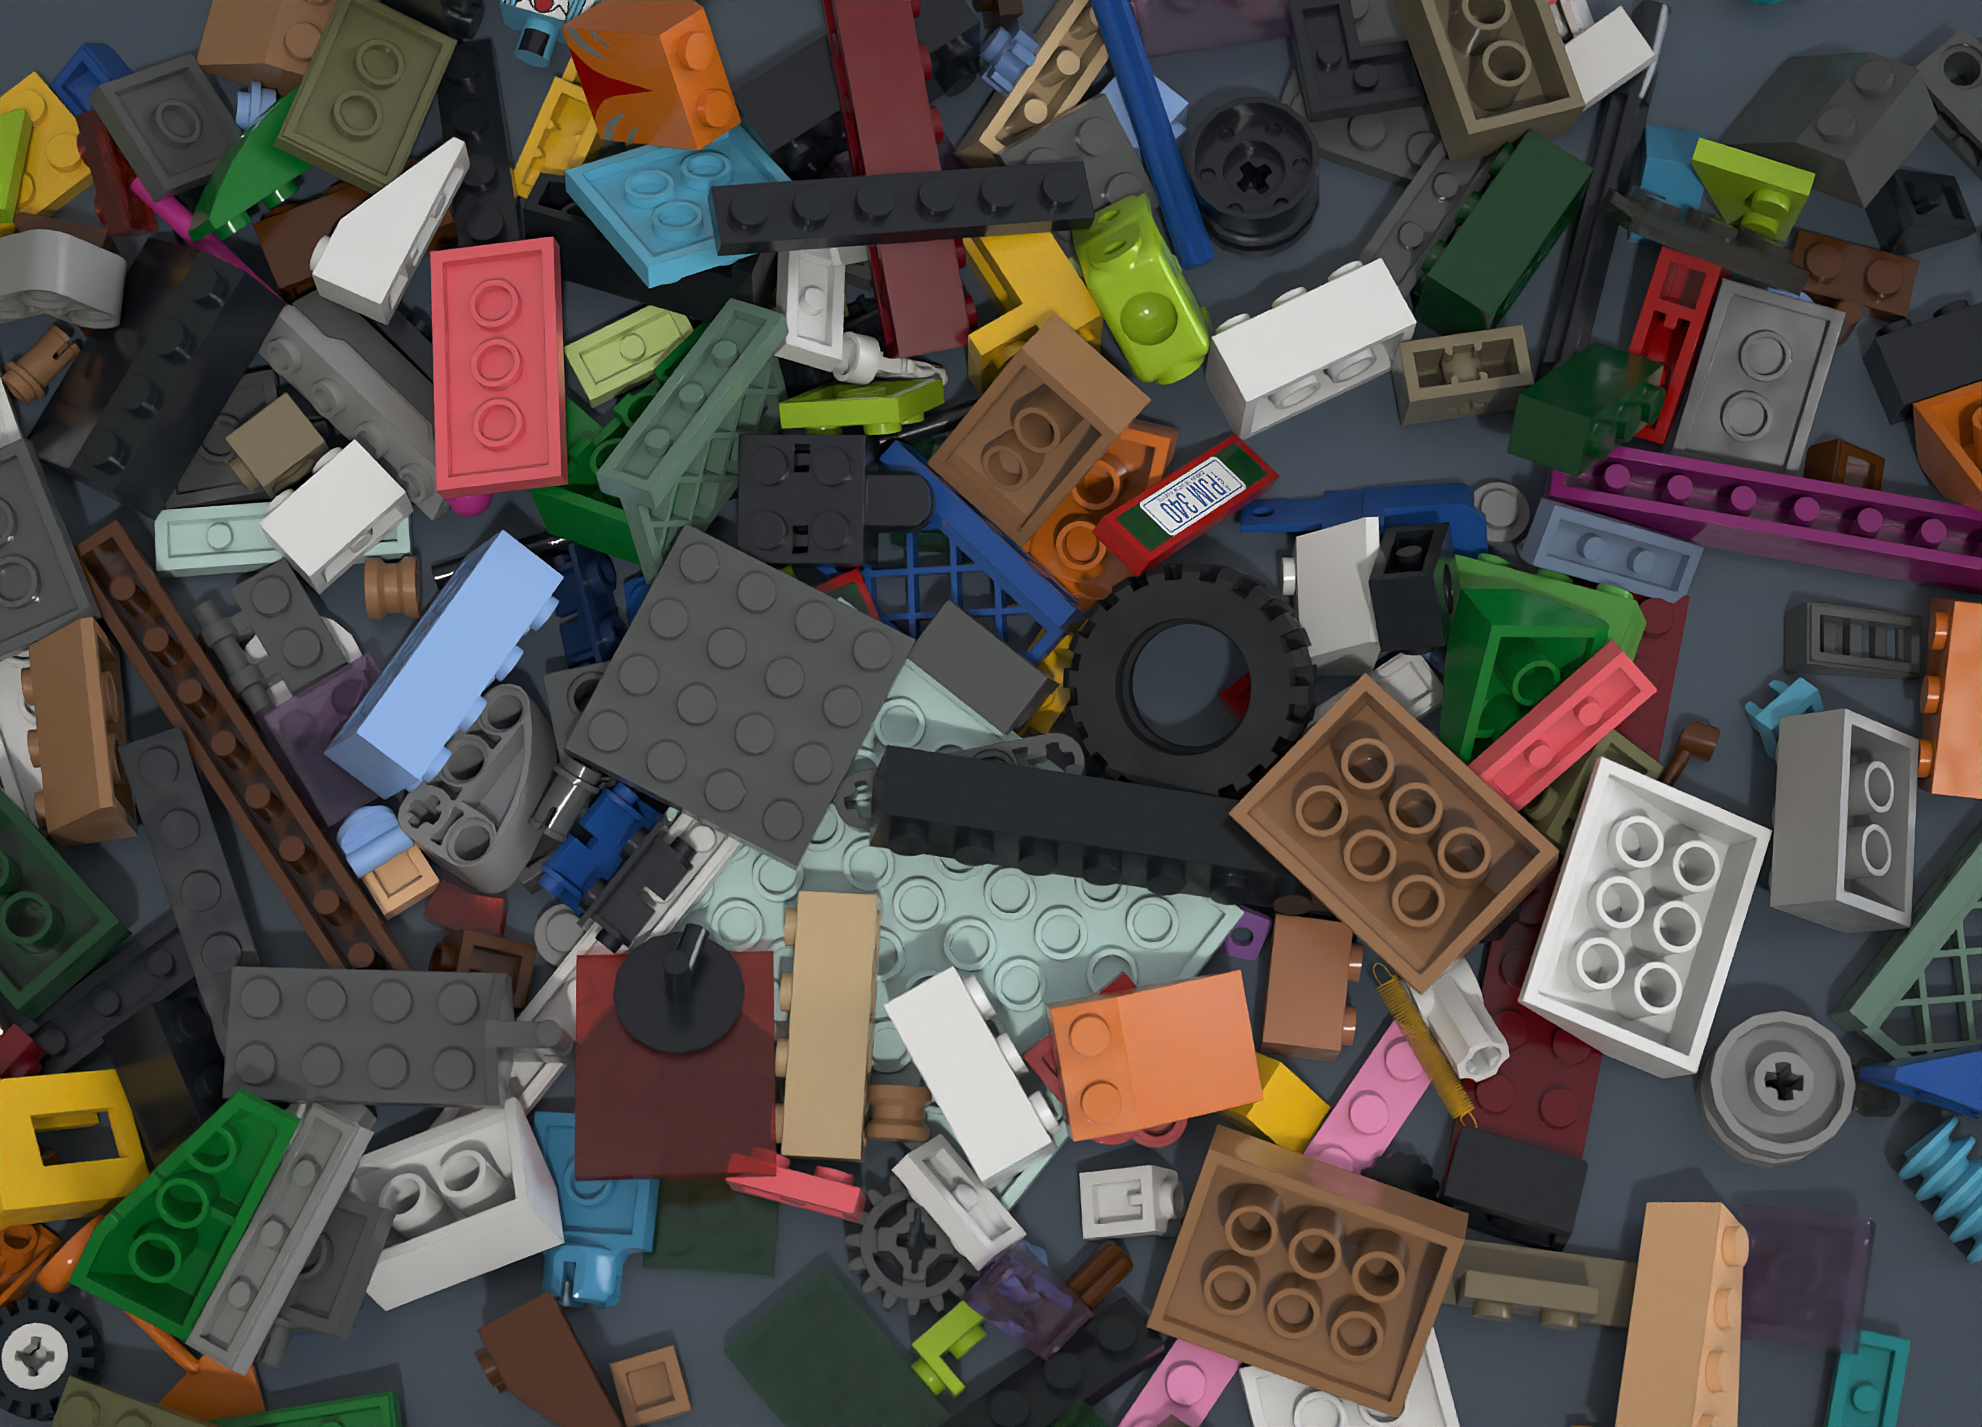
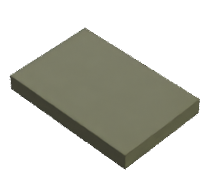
(365, 93)

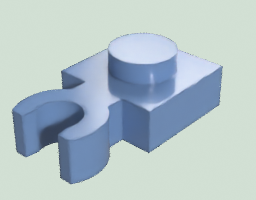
(1007, 55)

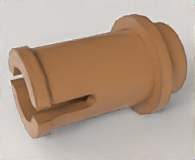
(39, 365)

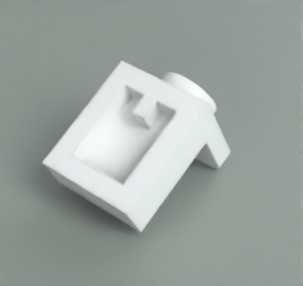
(1131, 1202)

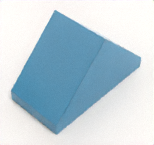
(1668, 169)

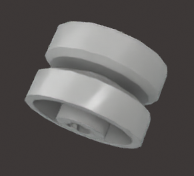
(1748, 1116)

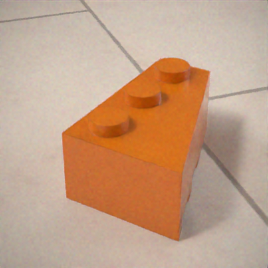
(1952, 700)

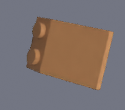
(1038, 430)

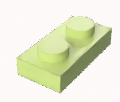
(625, 352)

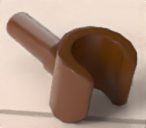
(1695, 741)

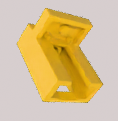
(1028, 285)
(71, 1190)

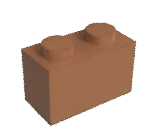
(1308, 988)

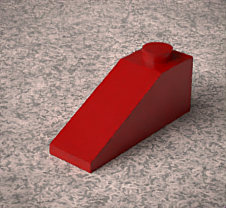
(1675, 327)

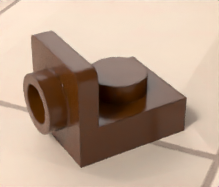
(486, 953)

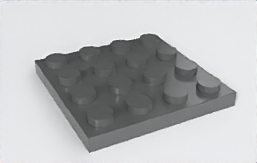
(740, 696)

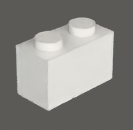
(335, 515)

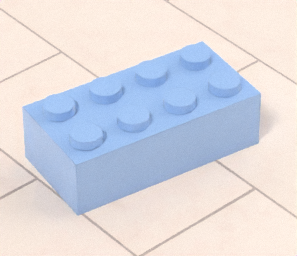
(445, 666)

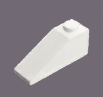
(385, 238)

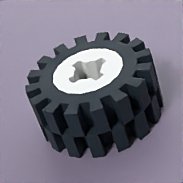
(66, 1349)

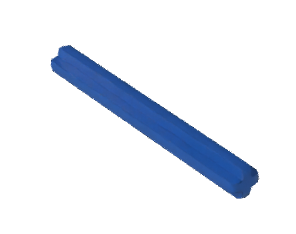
(1154, 133)

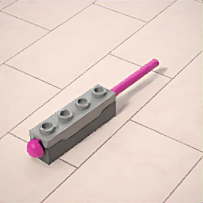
(348, 378)

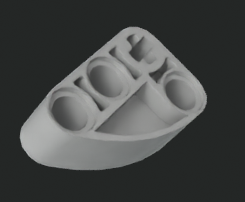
(465, 815)

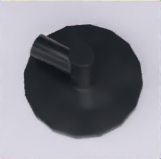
(679, 992)

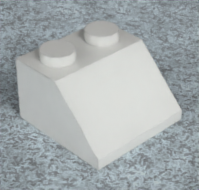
(1333, 595)

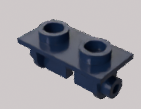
(589, 591)

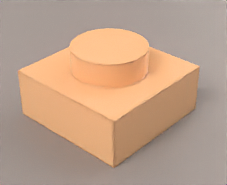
(401, 882)

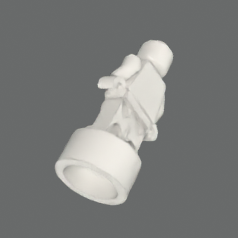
(864, 361)

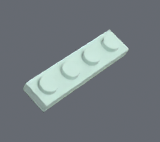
(232, 541)

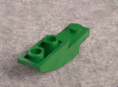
(247, 174)

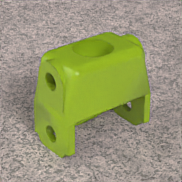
(1142, 292)

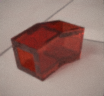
(457, 909)

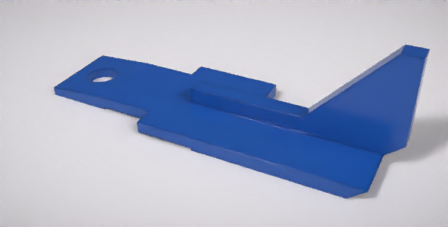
(1390, 504)

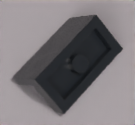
(1514, 1189)

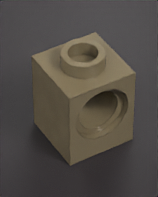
(275, 448)

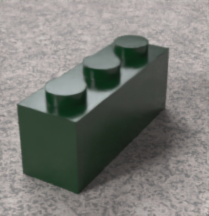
(1586, 409)

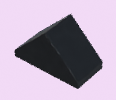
(1918, 212)

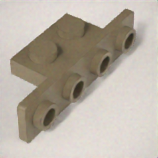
(1542, 1284)

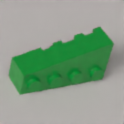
(580, 508)

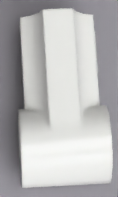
(1461, 1023)

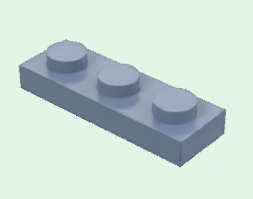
(1611, 551)

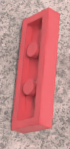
(1563, 726)

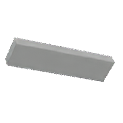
(279, 1239)

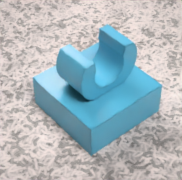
(1787, 701)

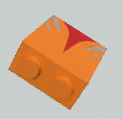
(652, 73)

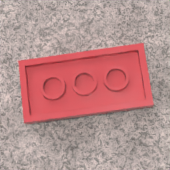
(498, 368)

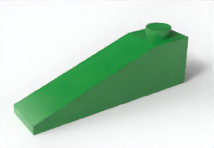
(1505, 659)
(182, 1223)

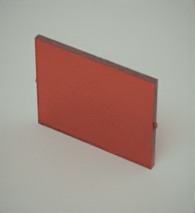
(670, 1113)

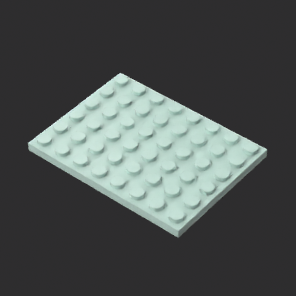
(1014, 931)

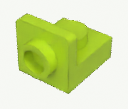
(954, 1333)

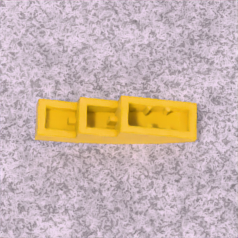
(561, 135)

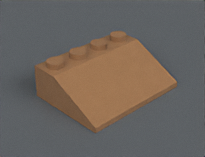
(1395, 835)
(1309, 1271)

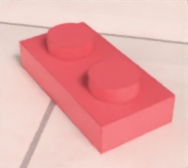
(825, 1192)

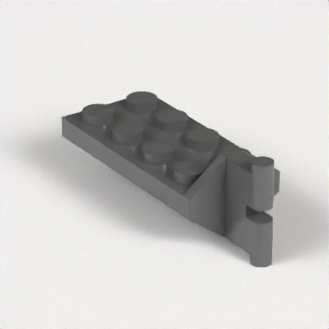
(380, 1037)

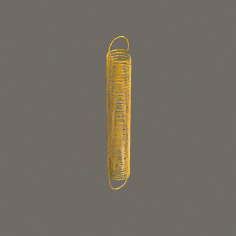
(1429, 1043)

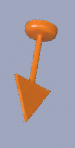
(207, 1387)

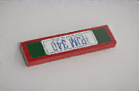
(1185, 504)

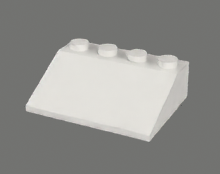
(1644, 920)

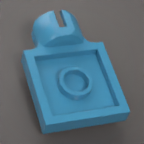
(598, 1219)

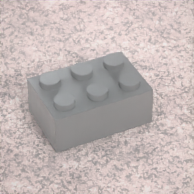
(1844, 822)

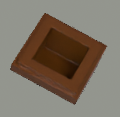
(1844, 464)

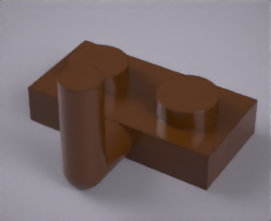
(1855, 279)

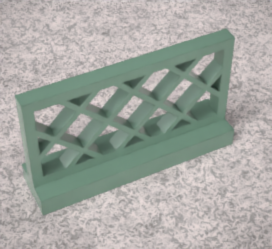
(677, 426)
(1910, 950)

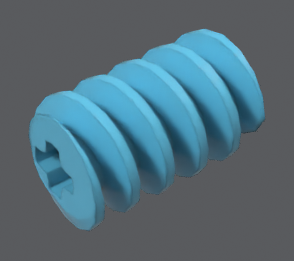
(1952, 1178)

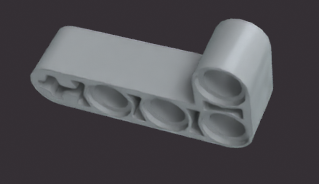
(60, 277)

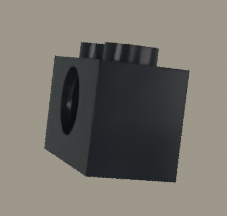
(1415, 588)

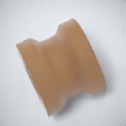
(393, 588)
(898, 1113)

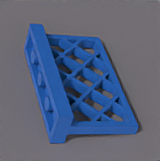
(991, 552)

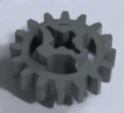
(884, 1244)

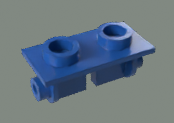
(612, 823)

